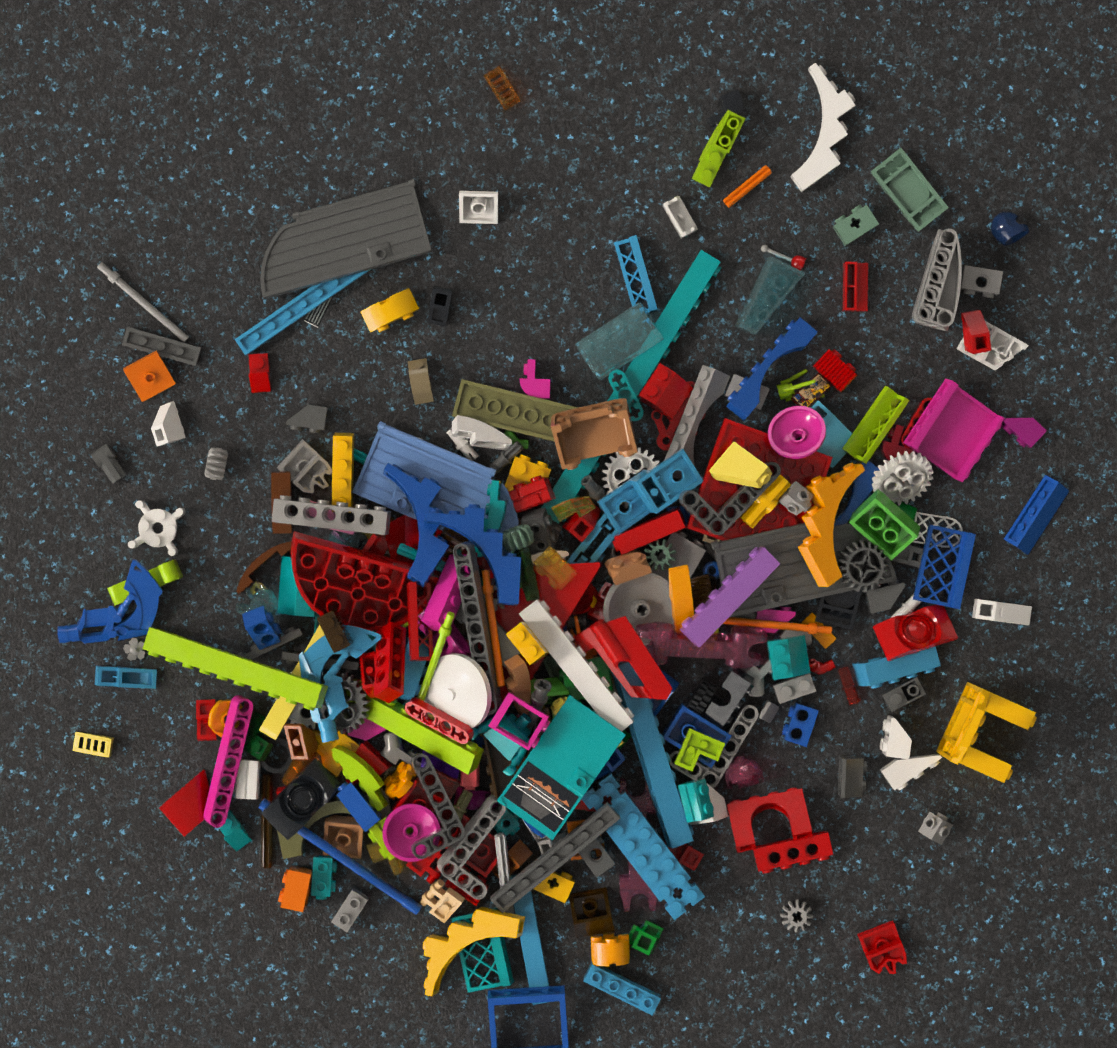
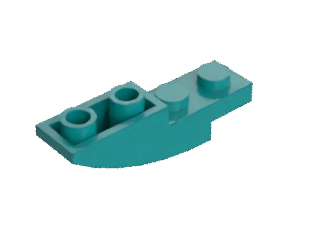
(495, 509)

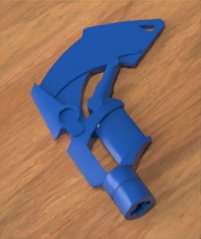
(141, 589)

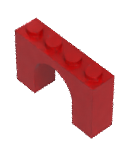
(789, 803)

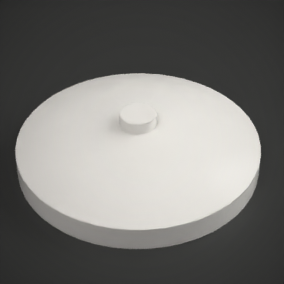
(460, 689)

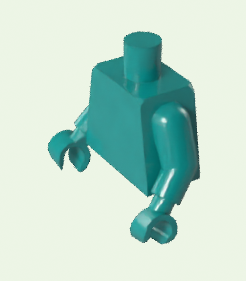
(506, 746)

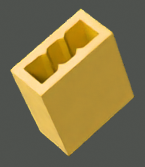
(527, 643)

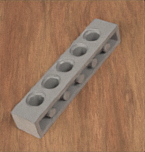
(282, 514)

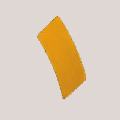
(824, 639)

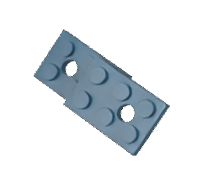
(650, 491)

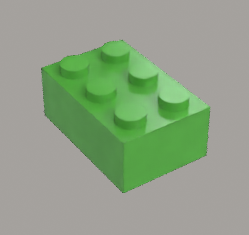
(884, 524)

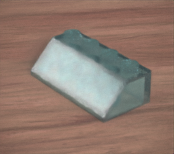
(619, 341)

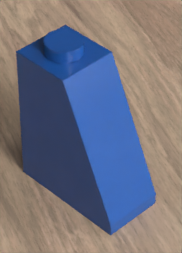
(358, 805)

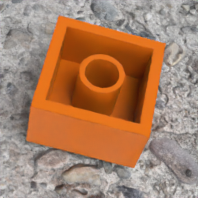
(296, 889)

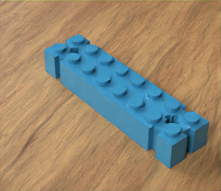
(645, 848)

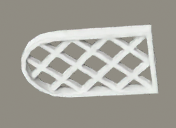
(936, 524)

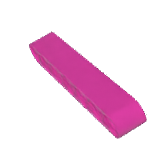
(225, 752)

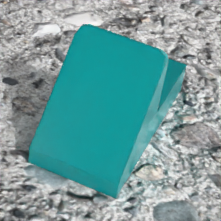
(234, 832)

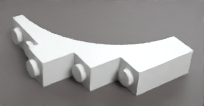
(832, 131)

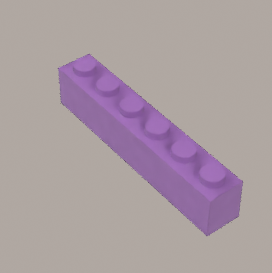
(729, 596)

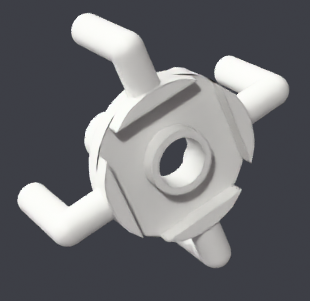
(146, 528)

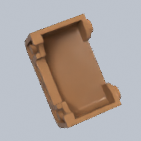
(593, 432)

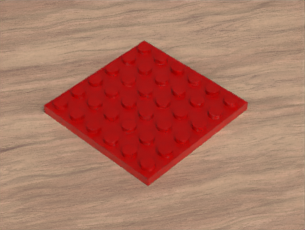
(757, 444)

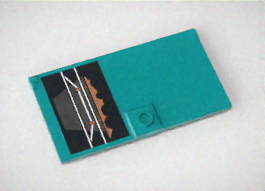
(561, 767)

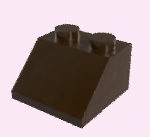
(591, 912)

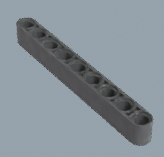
(480, 617)

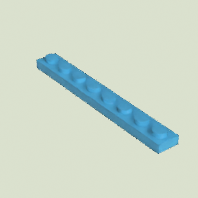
(292, 312)

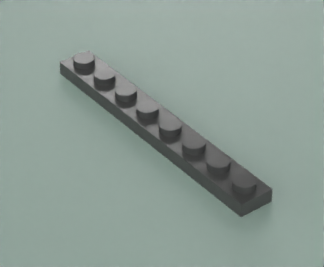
(555, 857)

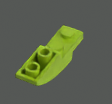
(717, 148)
(357, 768)

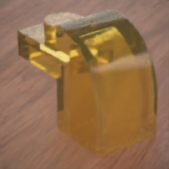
(396, 864)

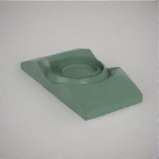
(909, 189)

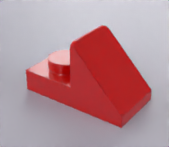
(259, 373)

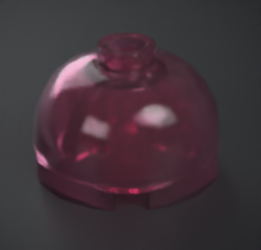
(743, 773)

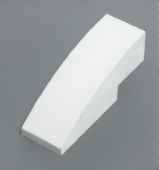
(479, 433)

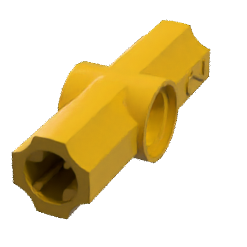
(765, 502)

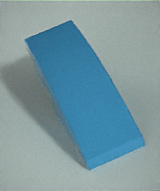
(125, 677)

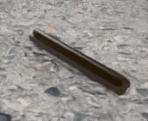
(266, 826)

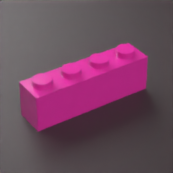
(445, 596)

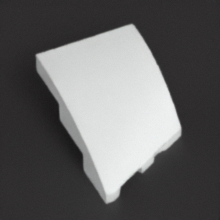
(1002, 348)

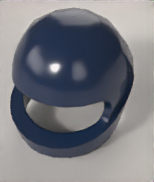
(1006, 229)

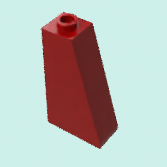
(649, 531)

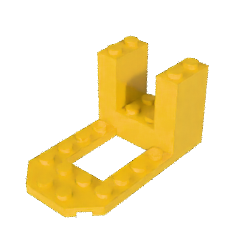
(965, 722)

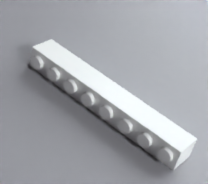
(574, 664)

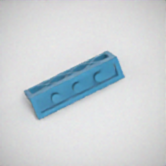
(641, 269)

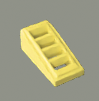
(108, 745)

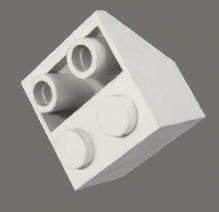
(896, 741)

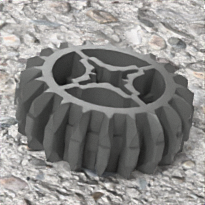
(861, 572)

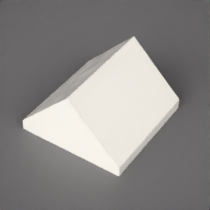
(478, 207)

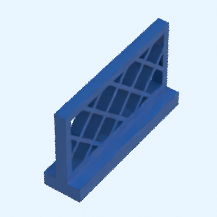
(960, 566)

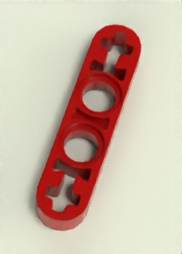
(419, 710)

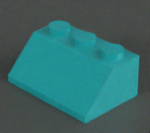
(290, 599)

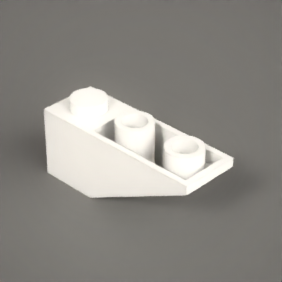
(1001, 612)
(902, 770)

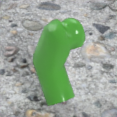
(513, 437)

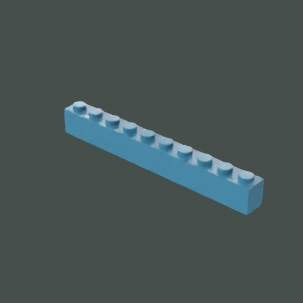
(655, 762)

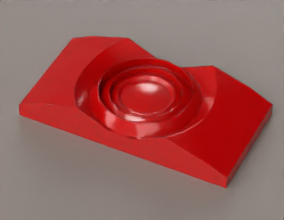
(915, 631)

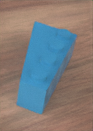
(880, 670)

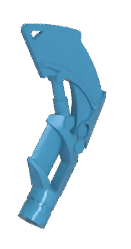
(312, 666)

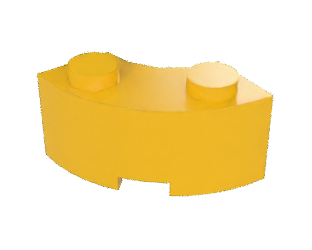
(390, 310)

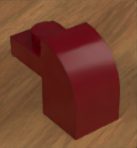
(893, 447)

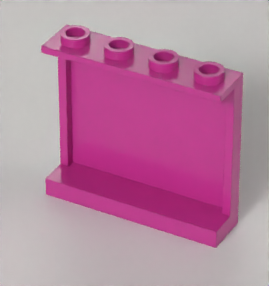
(954, 430)

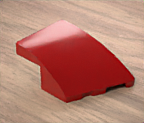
(187, 806)

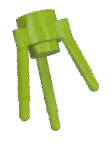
(787, 390)

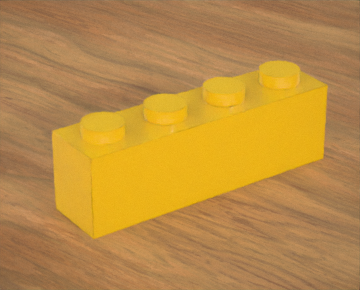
(343, 468)

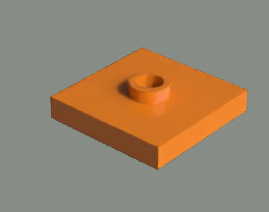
(149, 376)

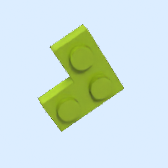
(696, 744)

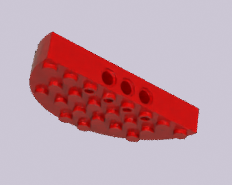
(358, 583)

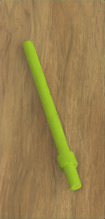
(444, 631)

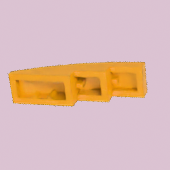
(680, 595)

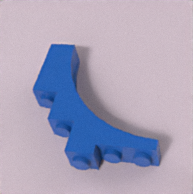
(421, 497)
(471, 526)

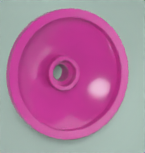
(795, 423)
(398, 840)

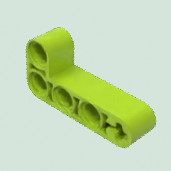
(162, 574)

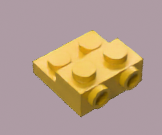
(523, 470)

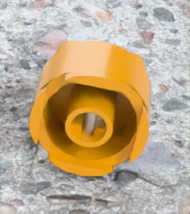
(610, 949)

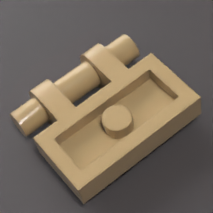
(446, 905)

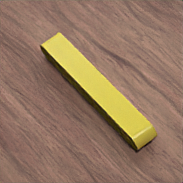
(281, 709)

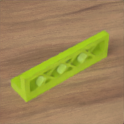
(873, 424)

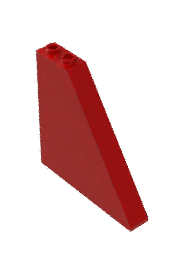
(561, 603)

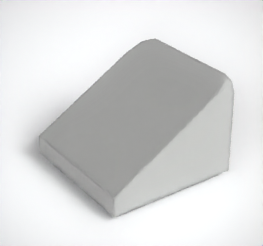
(768, 711)

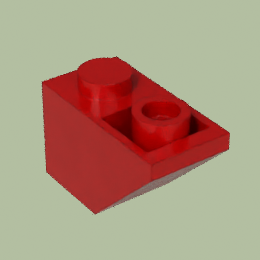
(975, 332)
(582, 526)

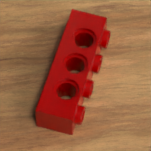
(390, 662)
(782, 847)

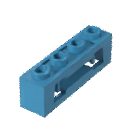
(598, 555)
(622, 988)

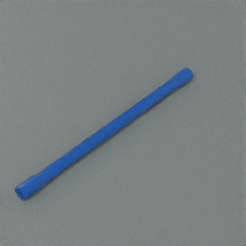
(404, 900)

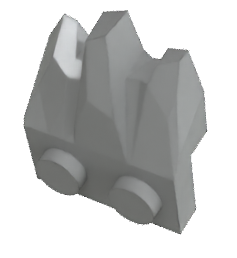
(306, 467)

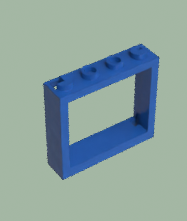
(528, 995)

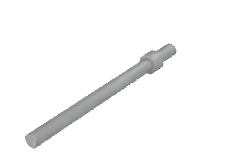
(115, 278)

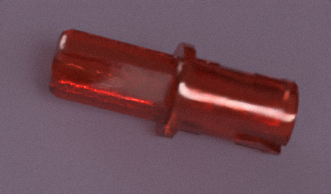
(849, 685)

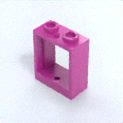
(494, 724)

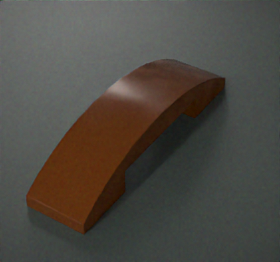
(246, 580)

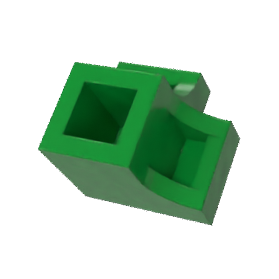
(645, 938)

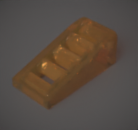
(512, 100)

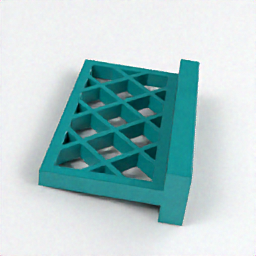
(501, 960)

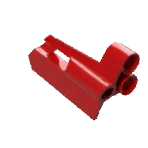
(619, 642)

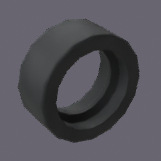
(277, 769)

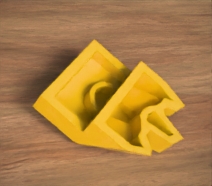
(325, 751)

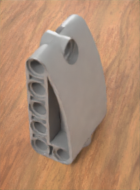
(946, 290)

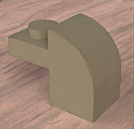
(420, 381)

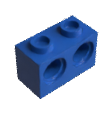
(261, 627)
(805, 725)

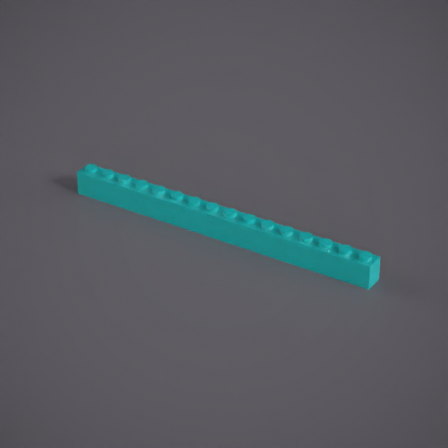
(645, 364)

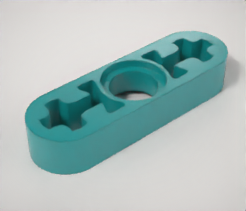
(624, 380)

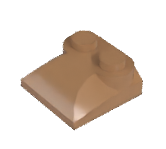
(627, 566)
(344, 834)

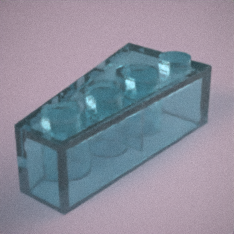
(768, 292)

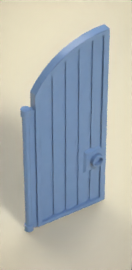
(460, 479)

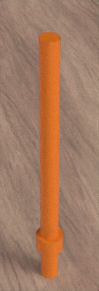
(488, 589)
(811, 628)

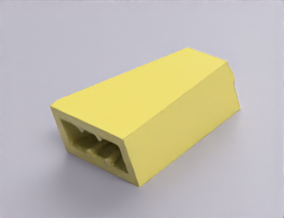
(740, 468)

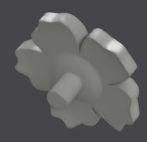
(134, 649)

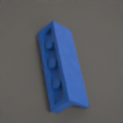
(1036, 514)

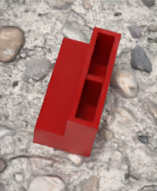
(855, 287)

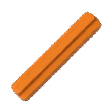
(747, 186)

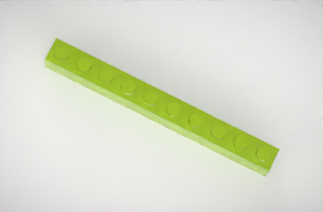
(236, 668)

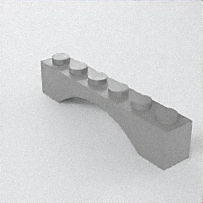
(706, 390)

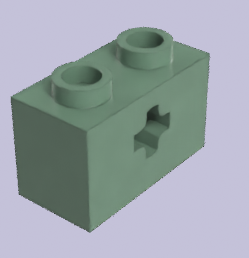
(866, 223)

